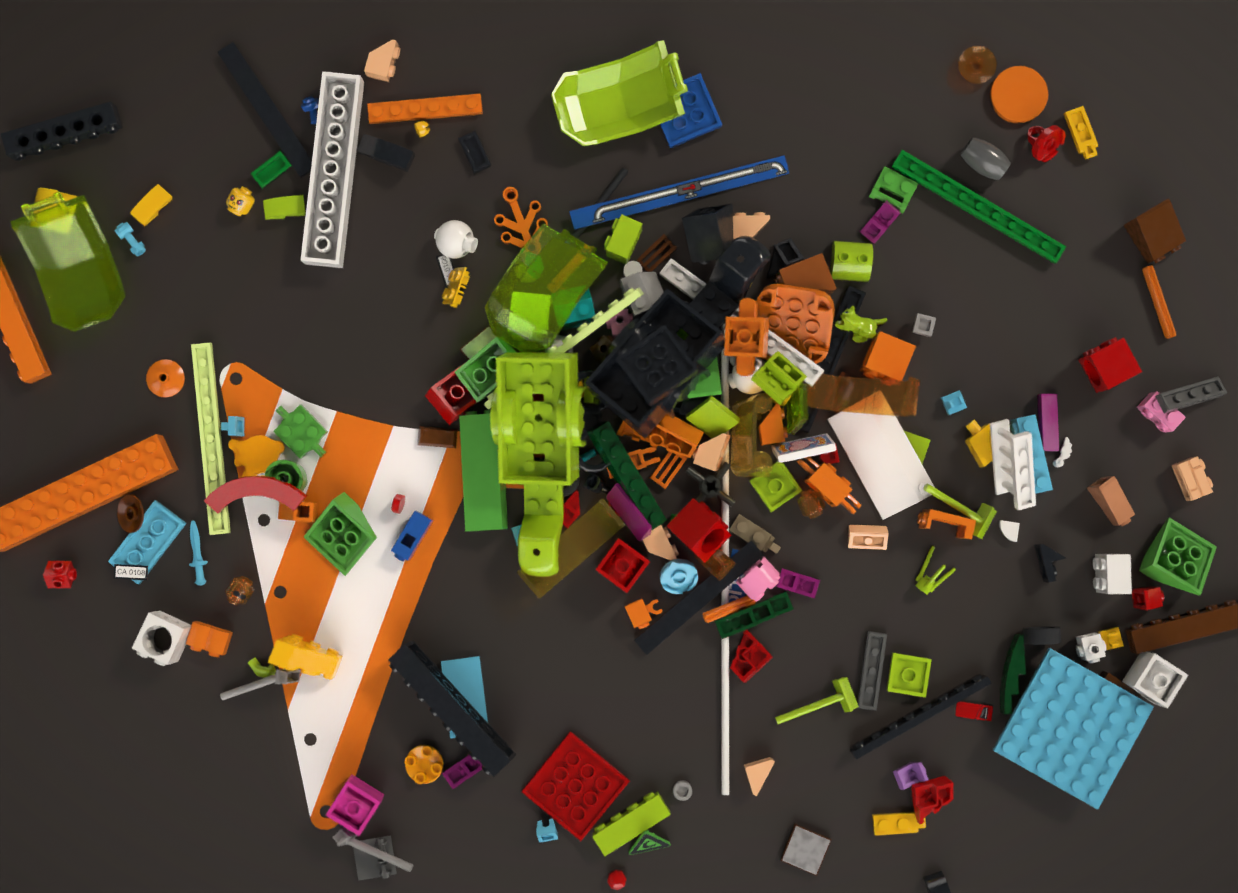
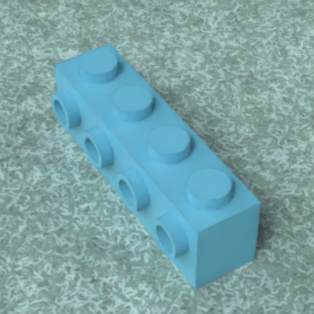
(1041, 473)

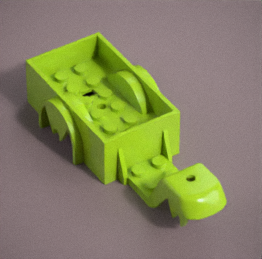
(538, 427)

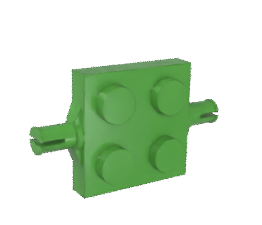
(300, 431)

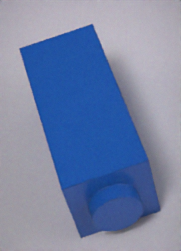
(411, 536)

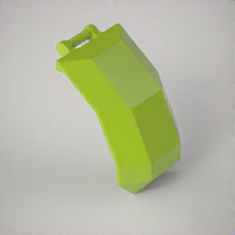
(620, 96)

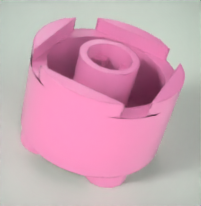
(758, 579)

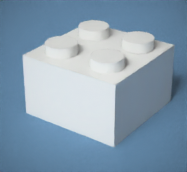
(1112, 573)

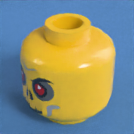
(240, 201)

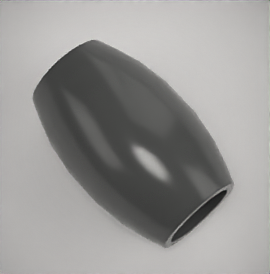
(985, 158)

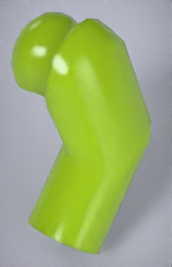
(261, 671)

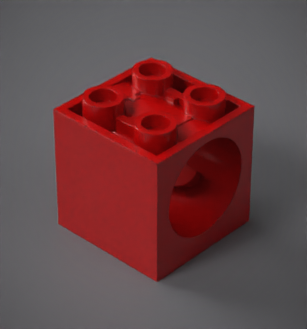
(1109, 364)
(700, 529)
(622, 565)

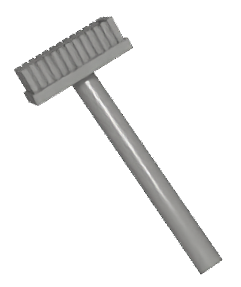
(282, 676)
(346, 837)

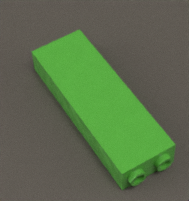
(483, 495)

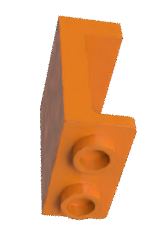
(965, 525)

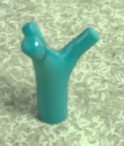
(587, 455)

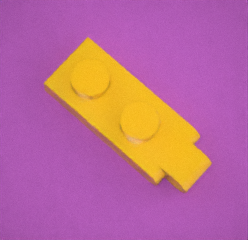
(1081, 132)
(896, 823)

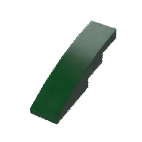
(754, 615)
(1012, 668)

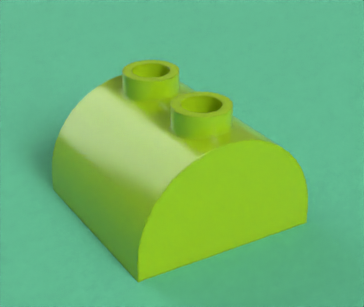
(851, 261)

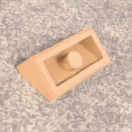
(867, 537)

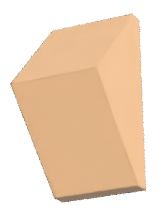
(758, 772)

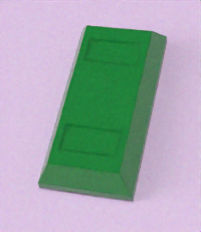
(271, 169)

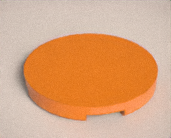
(1019, 94)

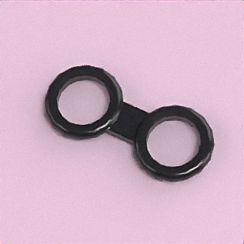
(592, 417)

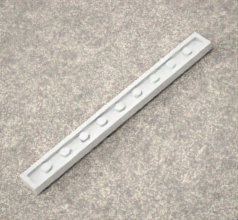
(693, 285)

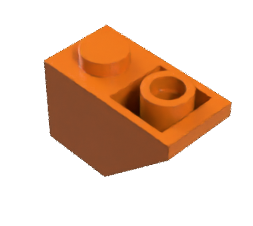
(771, 428)
(305, 512)

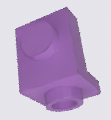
(910, 774)

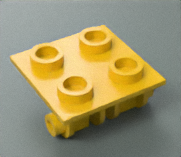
(456, 277)

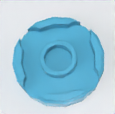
(678, 576)

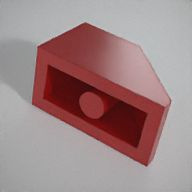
(1147, 597)

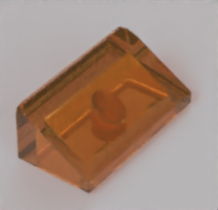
(718, 564)

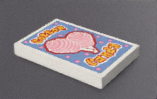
(803, 448)

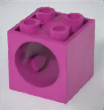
(355, 805)

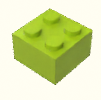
(624, 239)

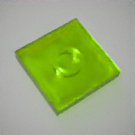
(797, 409)

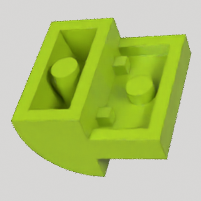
(779, 377)

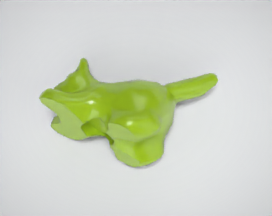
(861, 327)

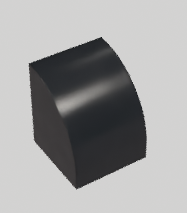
(936, 883)

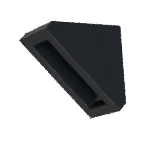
(784, 255)

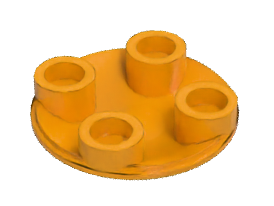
(424, 764)

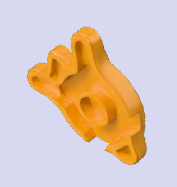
(256, 453)

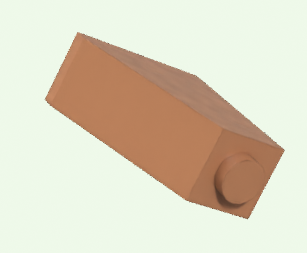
(1112, 500)

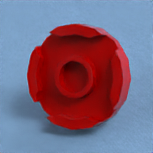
(1047, 142)

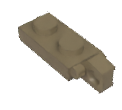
(749, 531)

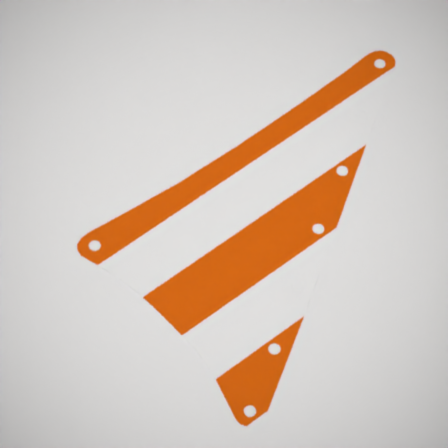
(352, 613)

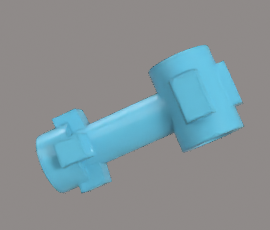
(124, 231)

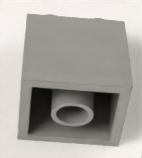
(650, 286)

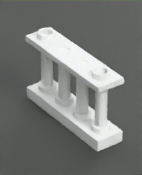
(1013, 464)

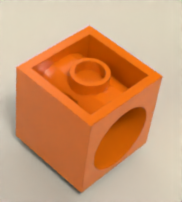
(887, 358)

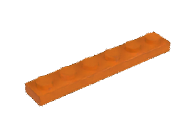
(425, 108)

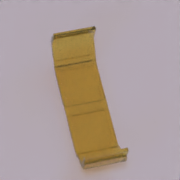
(578, 544)

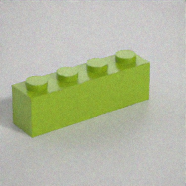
(631, 823)

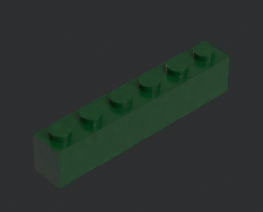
(625, 472)

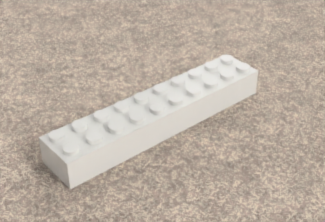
(332, 169)

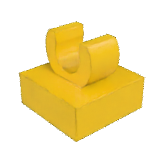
(1111, 638)

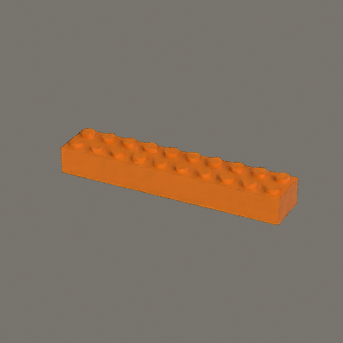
(85, 491)

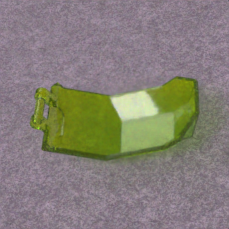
(71, 261)
(542, 289)

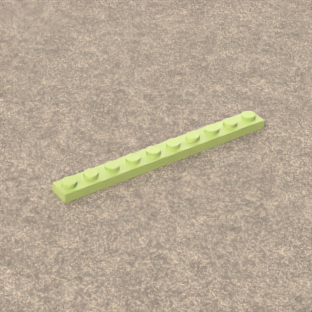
(585, 329)
(209, 431)

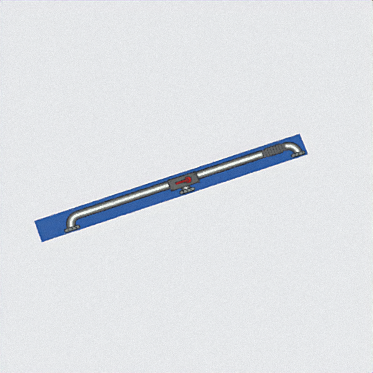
(679, 192)

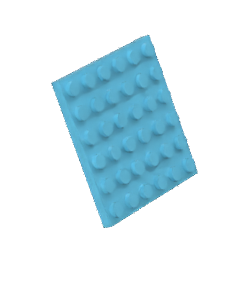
(1073, 728)

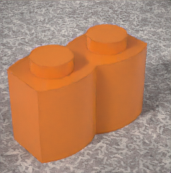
(208, 638)

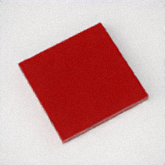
(575, 786)

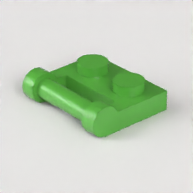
(895, 184)

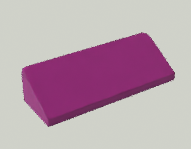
(1048, 421)
(629, 512)

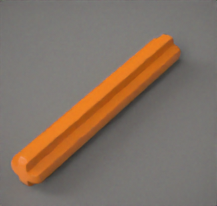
(1159, 302)

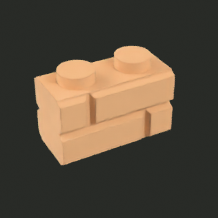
(1192, 478)

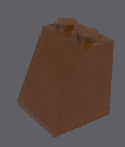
(1156, 232)

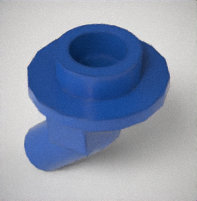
(310, 104)

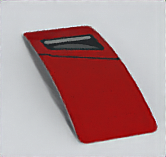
(974, 711)

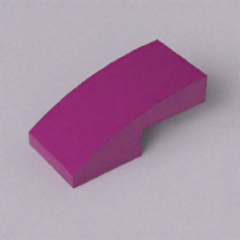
(880, 222)
(798, 583)
(462, 771)

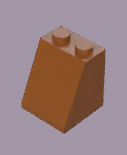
(808, 273)

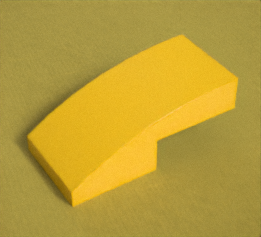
(150, 204)

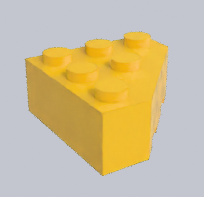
(294, 653)

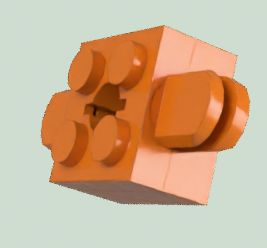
(746, 337)
(829, 484)

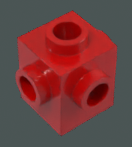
(59, 574)

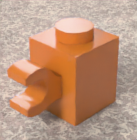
(639, 612)

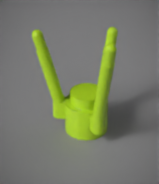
(928, 584)

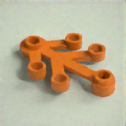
(522, 226)

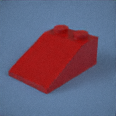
(450, 397)

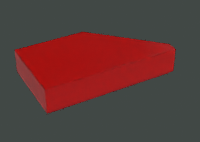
(571, 509)

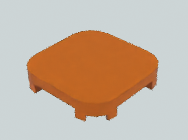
(799, 317)

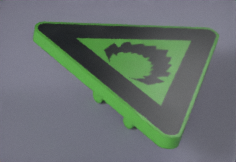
(648, 842)

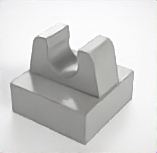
(923, 325)

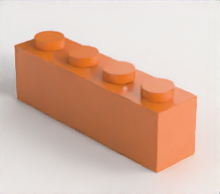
(670, 433)

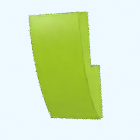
(284, 206)

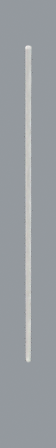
(725, 594)

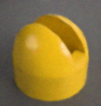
(420, 128)

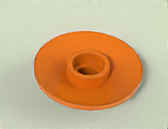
(174, 378)

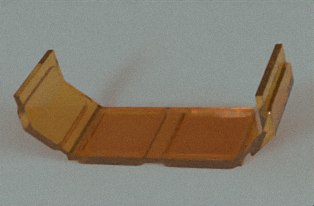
(864, 395)

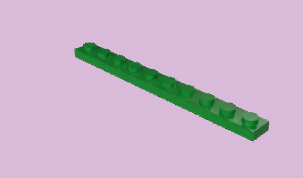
(978, 206)

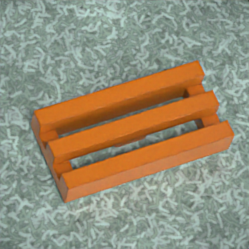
(658, 481)

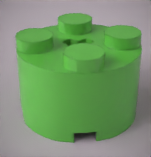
(293, 470)

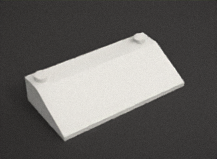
(882, 460)

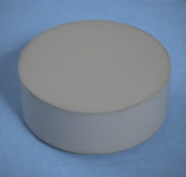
(682, 790)

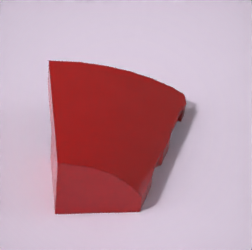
(749, 657)
(931, 796)

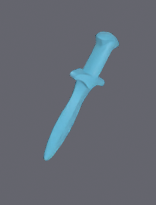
(198, 561)

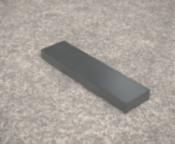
(1191, 394)
(871, 670)

